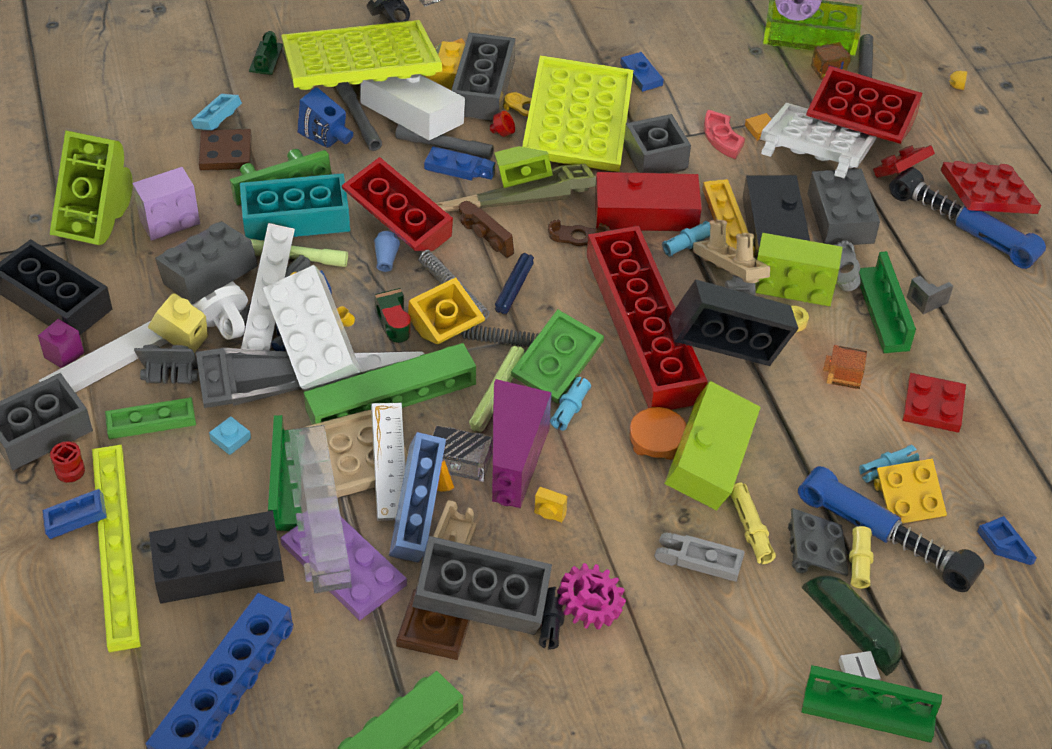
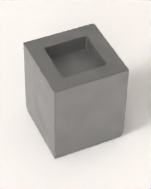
(928, 296)

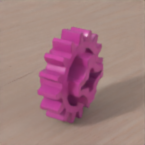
(593, 597)

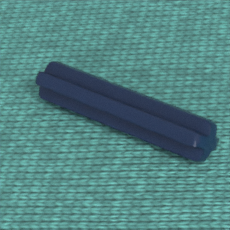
(514, 283)

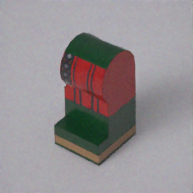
(391, 314)

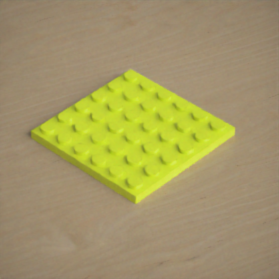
(360, 54)

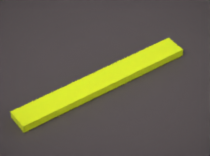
(116, 551)

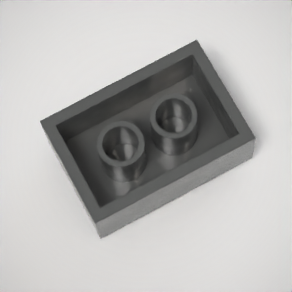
(843, 207)
(206, 262)
(40, 419)

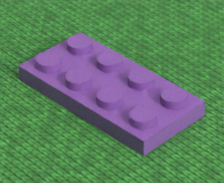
(372, 575)

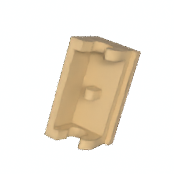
(456, 526)

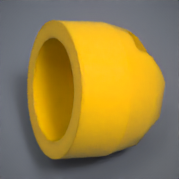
(958, 79)

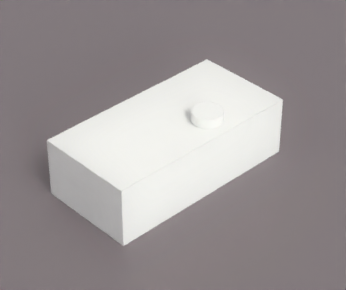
(415, 104)

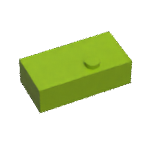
(713, 446)

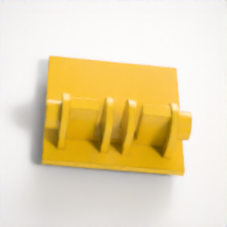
(911, 490)

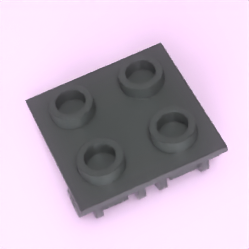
(157, 358)
(816, 543)

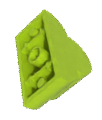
(90, 188)

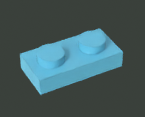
(216, 112)

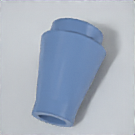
(386, 249)

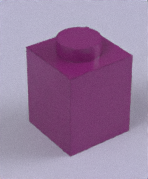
(61, 343)

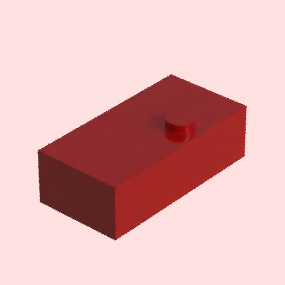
(647, 201)

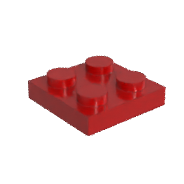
(934, 402)

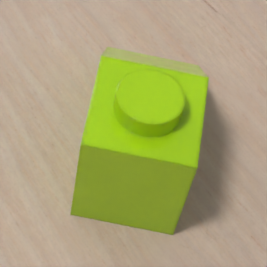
(522, 165)

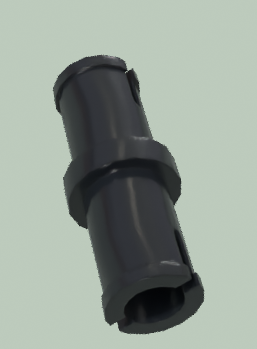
(551, 620)

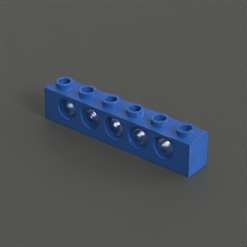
(260, 616)

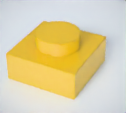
(550, 504)

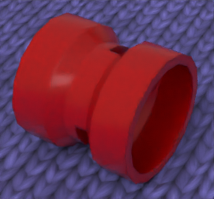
(67, 461)

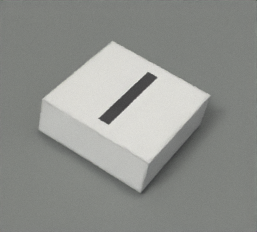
(859, 664)

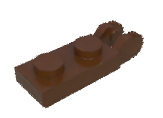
(486, 227)

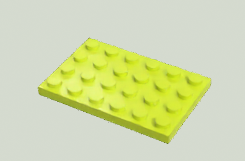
(579, 112)

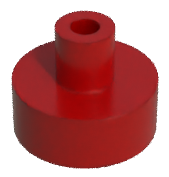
(503, 124)

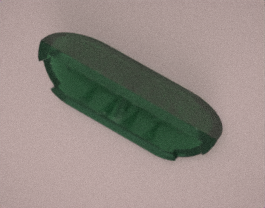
(856, 620)

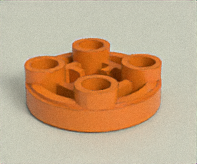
(656, 432)

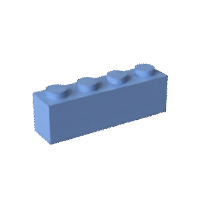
(417, 497)

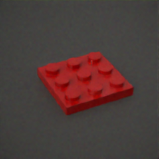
(990, 187)

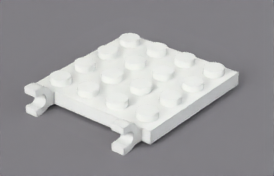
(816, 137)

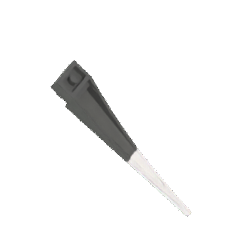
(251, 375)

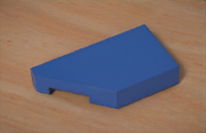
(1005, 541)

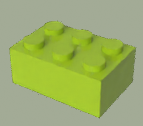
(799, 269)

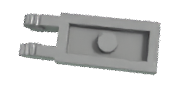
(700, 555)

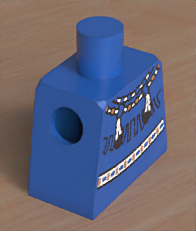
(322, 119)

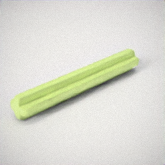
(485, 408)

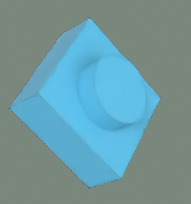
(230, 435)

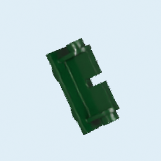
(266, 54)

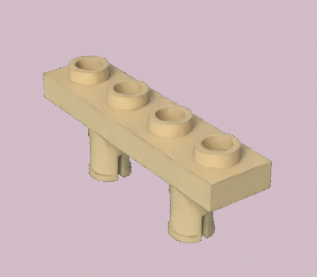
(736, 261)

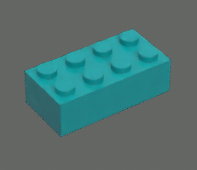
(303, 203)

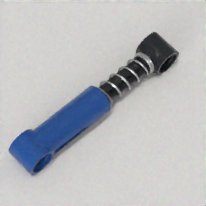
(1022, 248)
(823, 489)

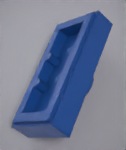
(644, 73)
(74, 513)

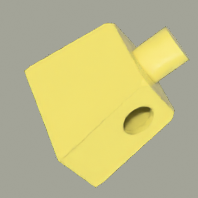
(180, 323)

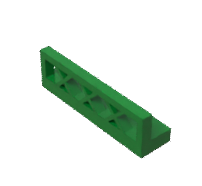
(887, 306)
(280, 487)
(869, 706)

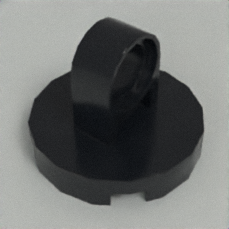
(388, 7)

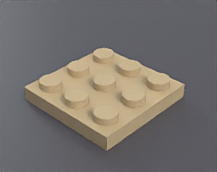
(352, 452)

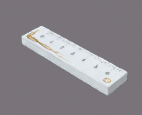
(388, 457)

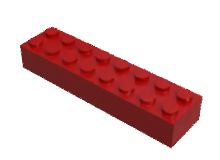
(640, 312)

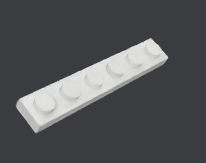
(271, 269)

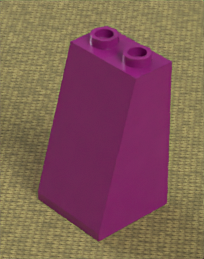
(519, 435)

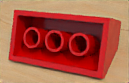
(400, 206)

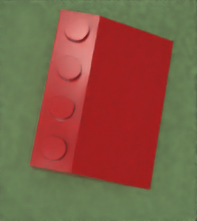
(865, 105)

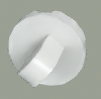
(225, 310)

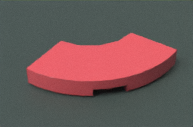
(721, 135)

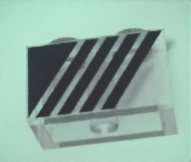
(466, 452)

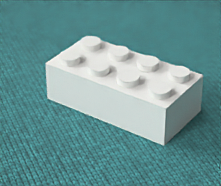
(311, 329)

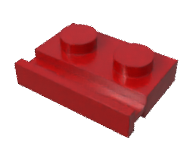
(906, 159)

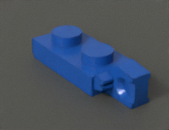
(458, 164)

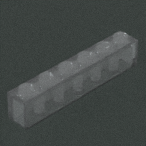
(320, 510)

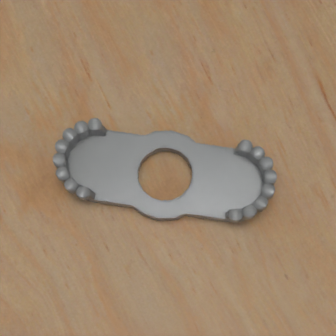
(850, 280)

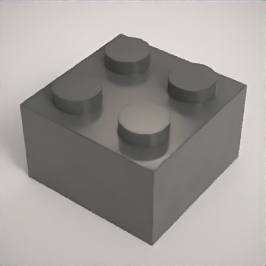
(657, 145)

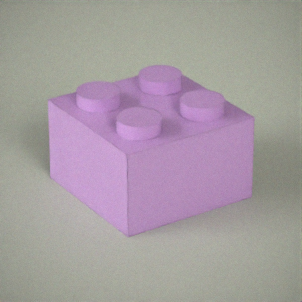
(166, 203)

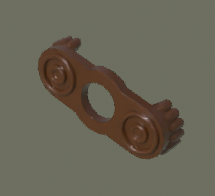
(563, 233)

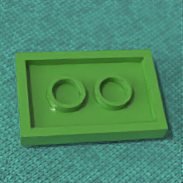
(557, 355)

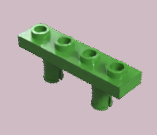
(296, 166)

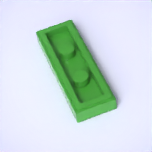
(150, 418)

